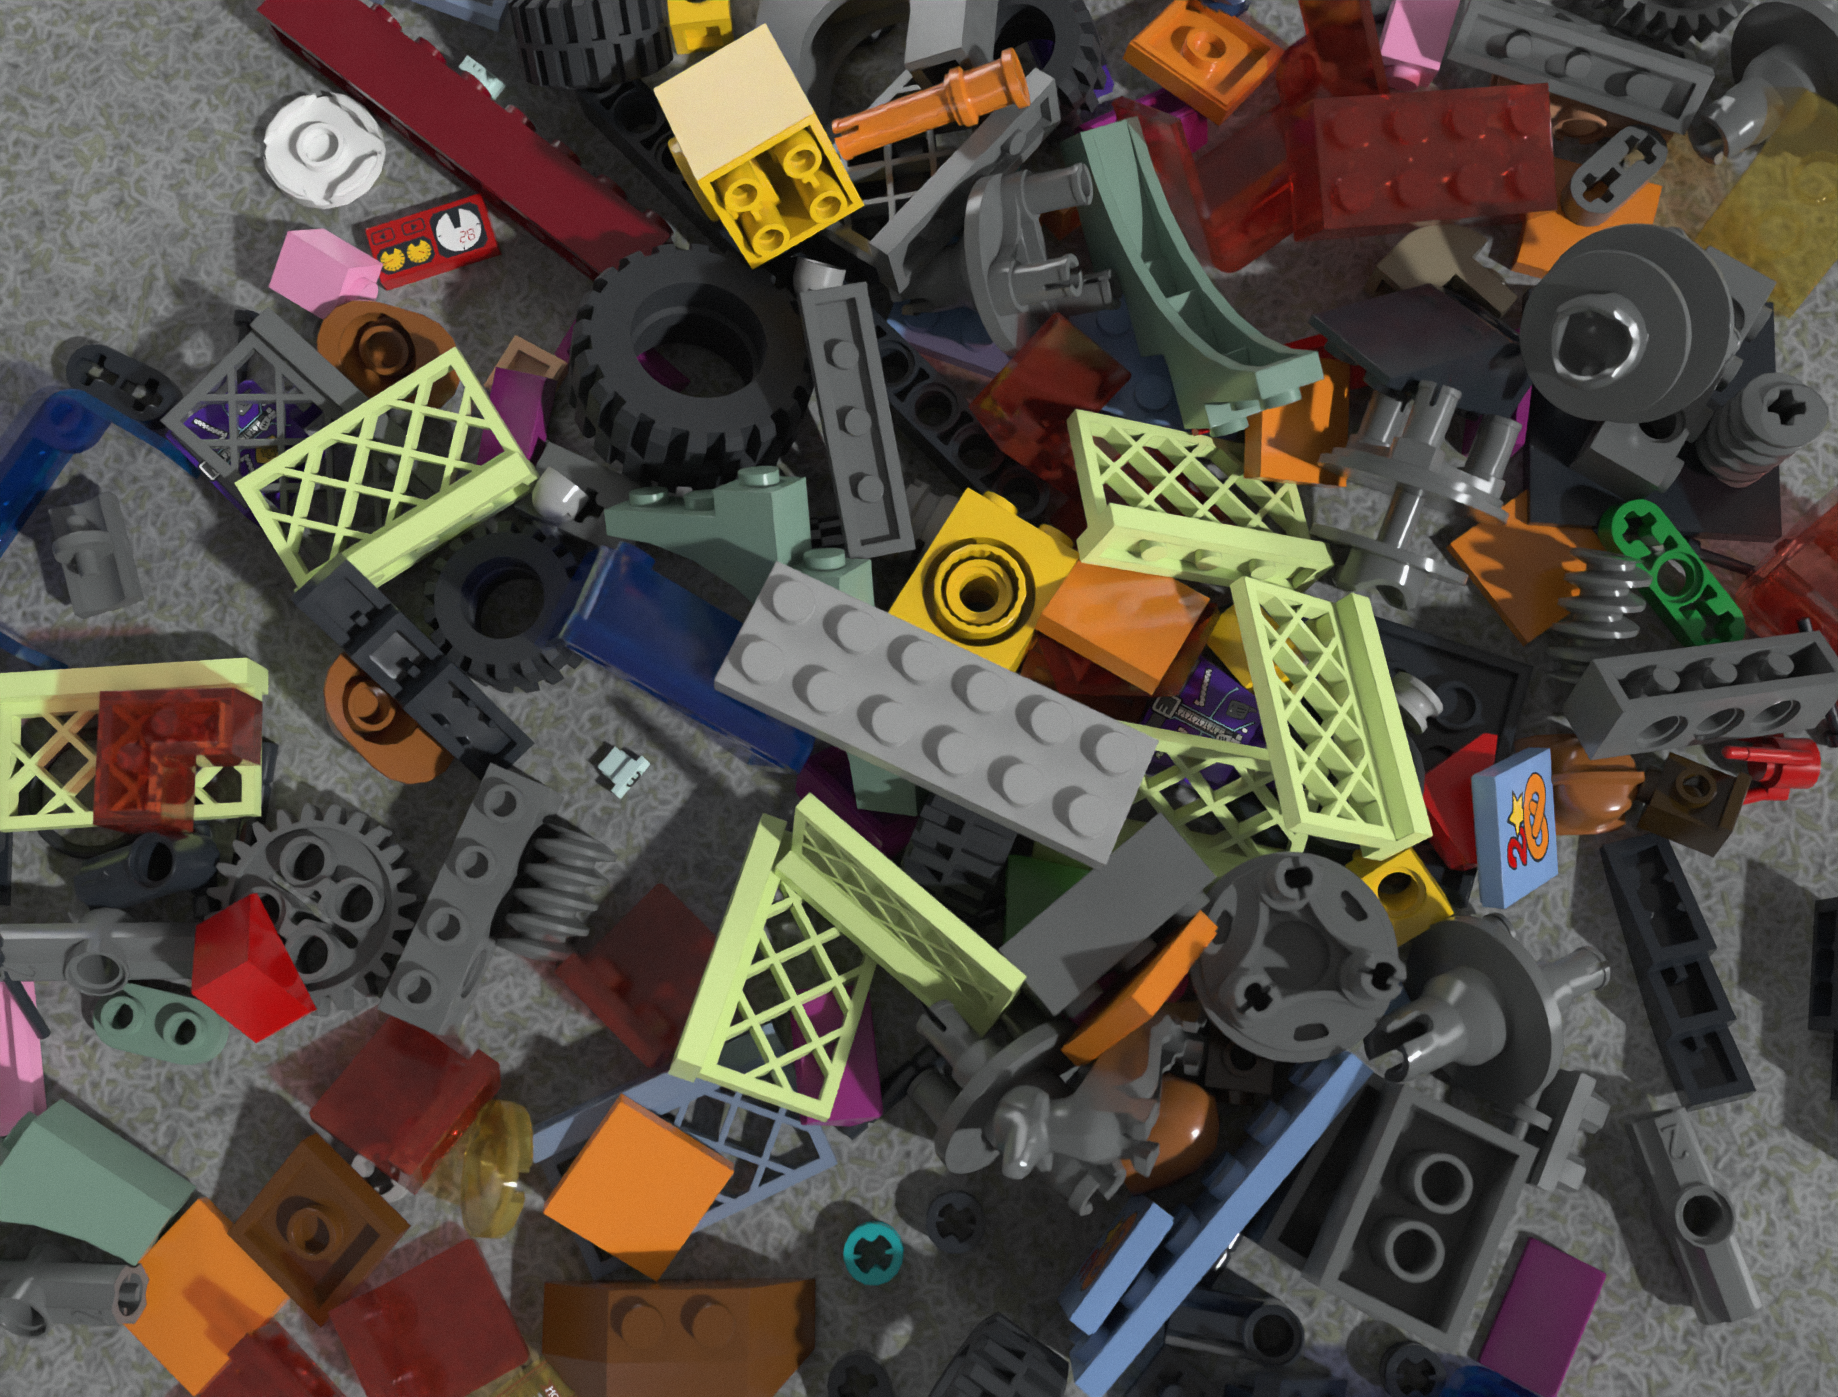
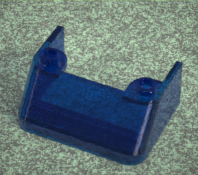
(35, 451)
(667, 647)

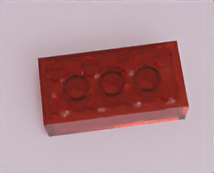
(1420, 161)

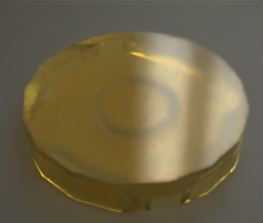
(494, 1156)

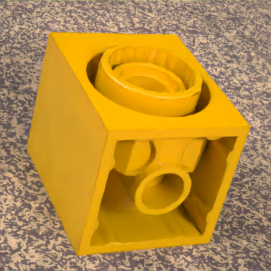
(755, 148)
(993, 560)

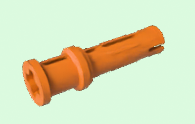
(958, 99)

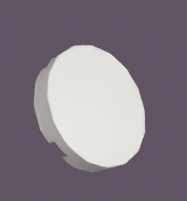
(336, 166)

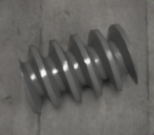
(1760, 428)
(1598, 611)
(557, 896)

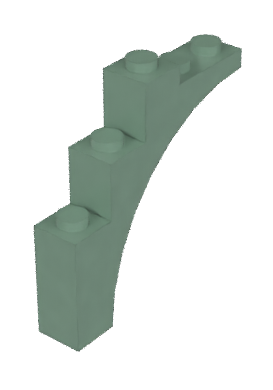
(1213, 355)
(739, 537)
(87, 1183)

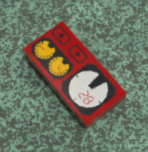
(433, 241)

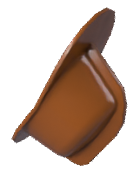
(384, 344)
(379, 727)
(1586, 792)

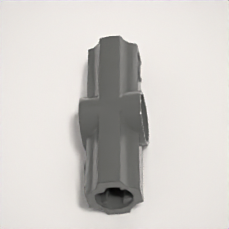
(98, 951)
(1709, 1252)
(60, 1288)

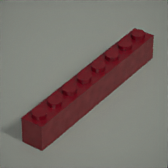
(467, 132)

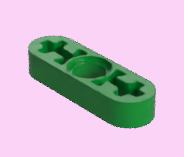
(1659, 530)

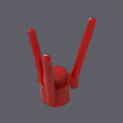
(1779, 764)

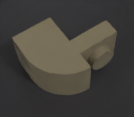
(1444, 258)

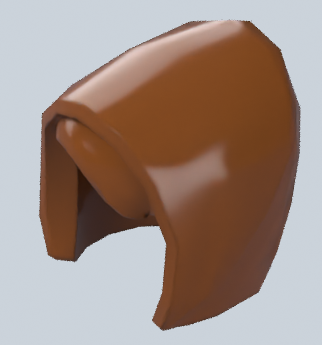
(1185, 1135)

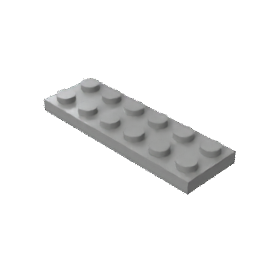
(937, 715)

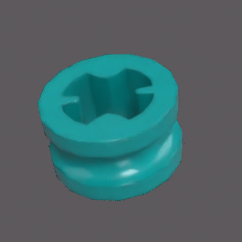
(876, 1274)

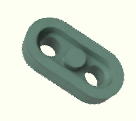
(158, 1023)

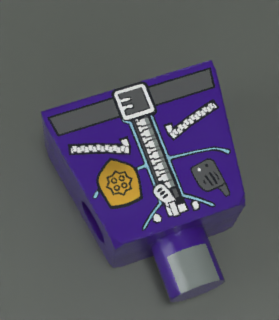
(255, 422)
(1211, 708)

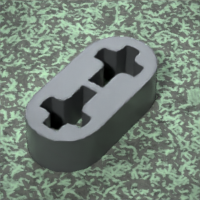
(1605, 167)

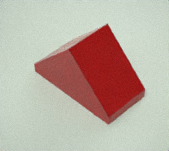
(1450, 801)
(247, 972)

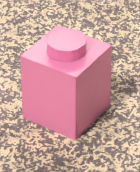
(1415, 41)
(323, 272)

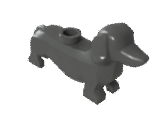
(1114, 1100)

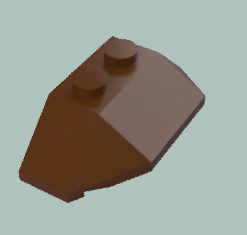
(678, 1335)

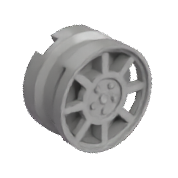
(927, 517)

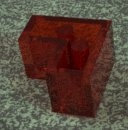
(152, 750)

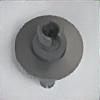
(1773, 59)
(1004, 264)
(1483, 1009)
(986, 1075)

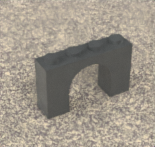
(821, 34)

